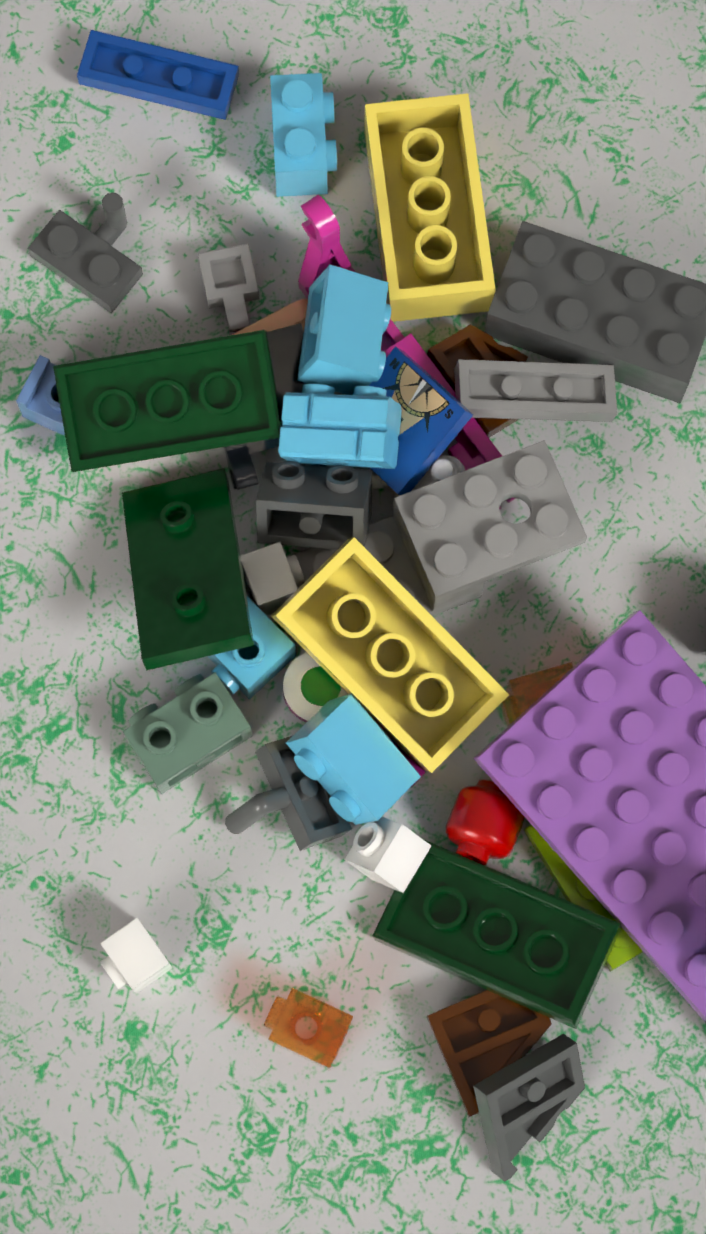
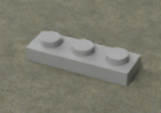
(536, 390)

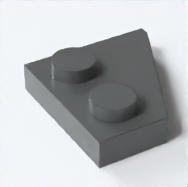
(527, 1100)

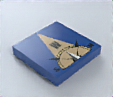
(428, 419)

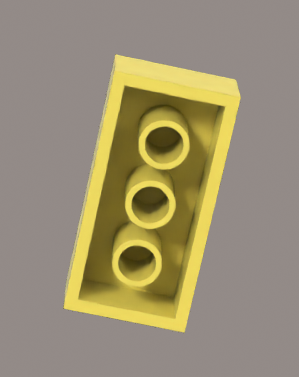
(429, 207)
(390, 655)

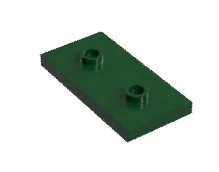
(168, 401)
(186, 570)
(500, 934)

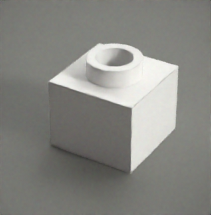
(271, 576)
(387, 853)
(133, 957)

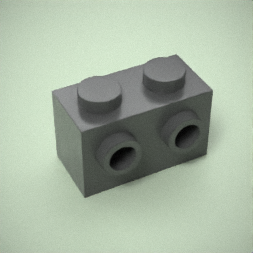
(313, 505)

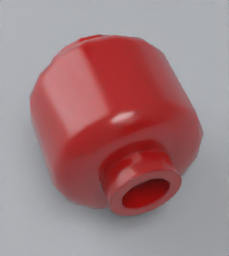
(484, 823)

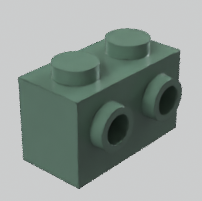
(187, 731)

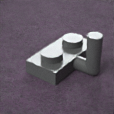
(88, 258)
(296, 795)

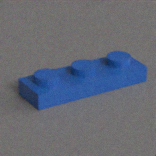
(158, 74)

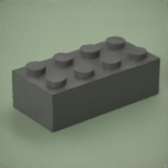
(600, 310)

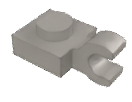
(230, 283)

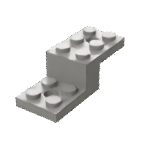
(454, 538)

